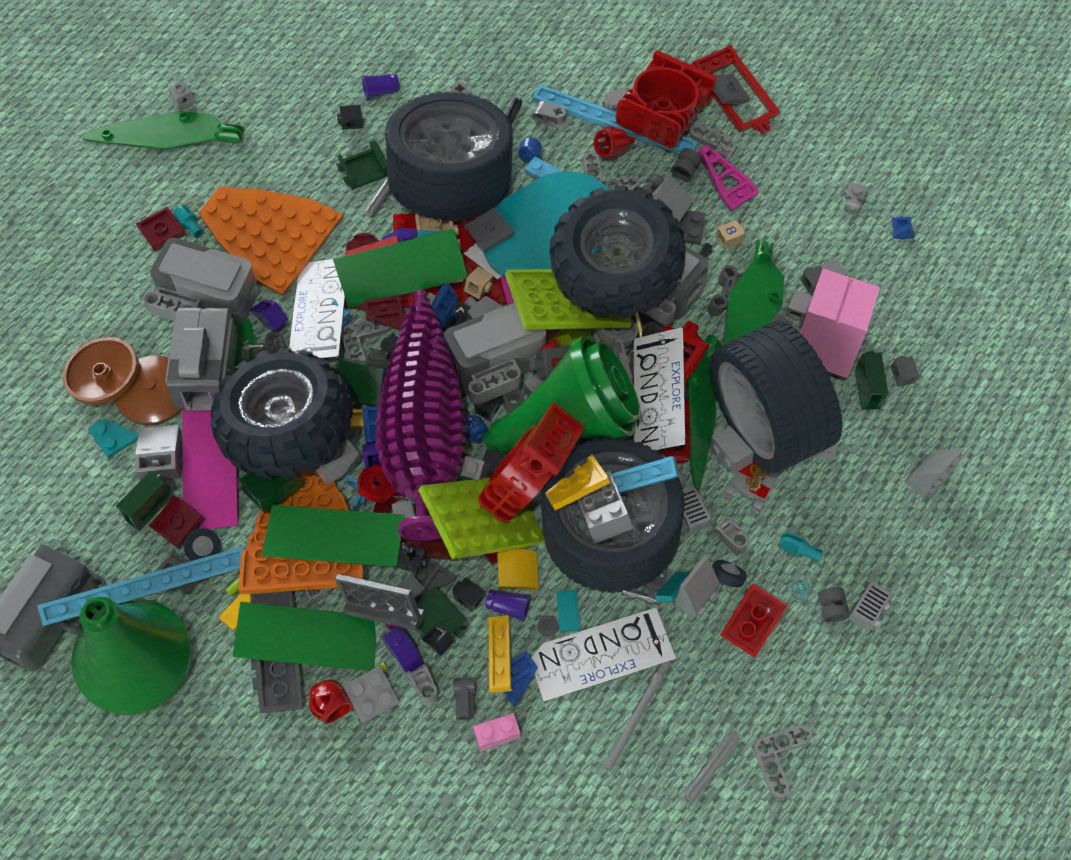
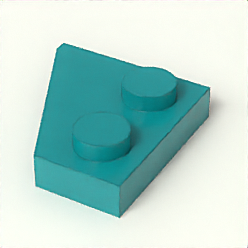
(112, 437)

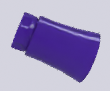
(379, 85)
(509, 603)

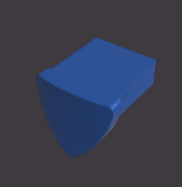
(902, 228)

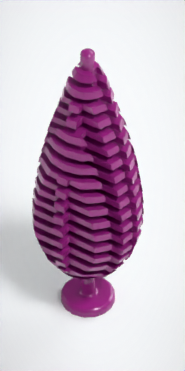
(420, 416)

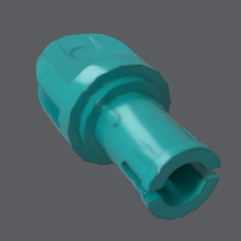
(188, 220)
(798, 546)

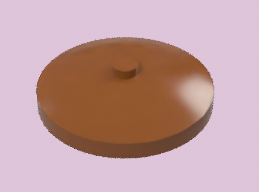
(100, 371)
(148, 397)

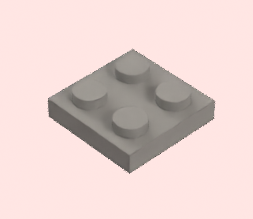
(370, 694)

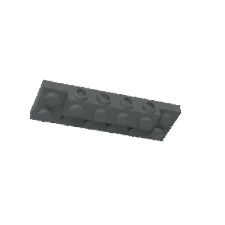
(276, 682)

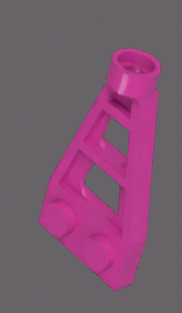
(738, 195)

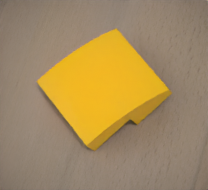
(518, 569)

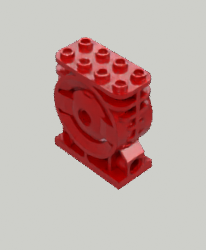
(665, 99)
(530, 464)

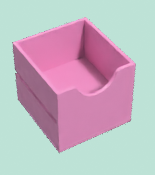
(838, 319)

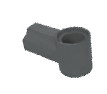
(464, 692)

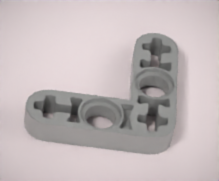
(721, 149)
(597, 169)
(358, 334)
(771, 756)

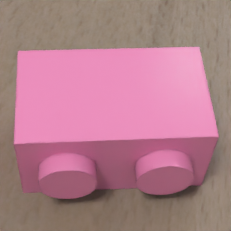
(496, 732)

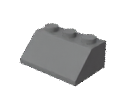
(339, 464)

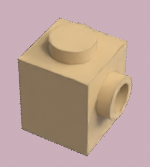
(479, 283)

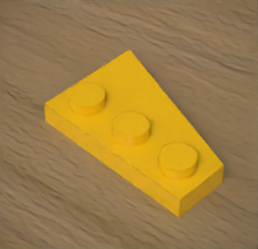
(579, 484)

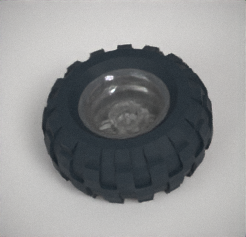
(624, 274)
(281, 414)

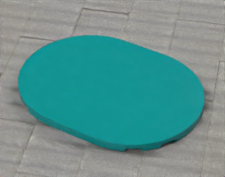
(533, 215)

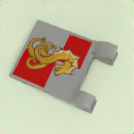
(753, 483)

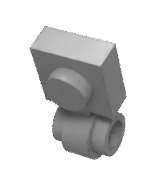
(854, 196)

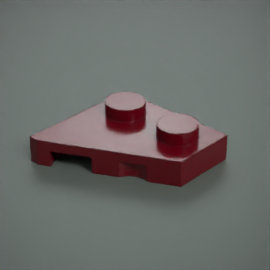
(385, 311)

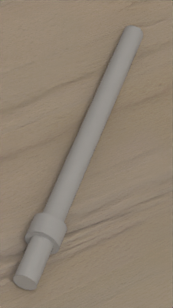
(656, 680)

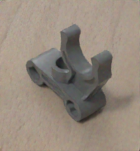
(727, 279)

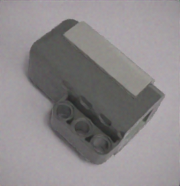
(39, 580)

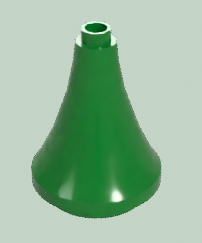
(588, 386)
(130, 655)

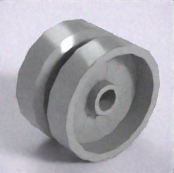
(608, 335)

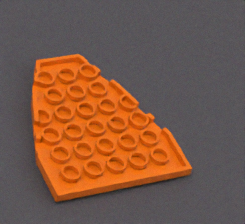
(269, 230)
(276, 574)

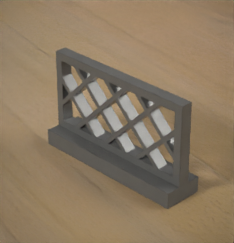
(383, 611)

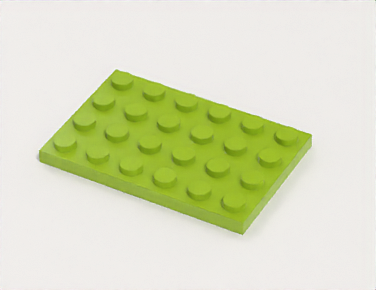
(546, 307)
(472, 529)

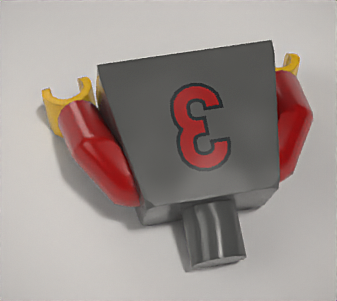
(548, 358)

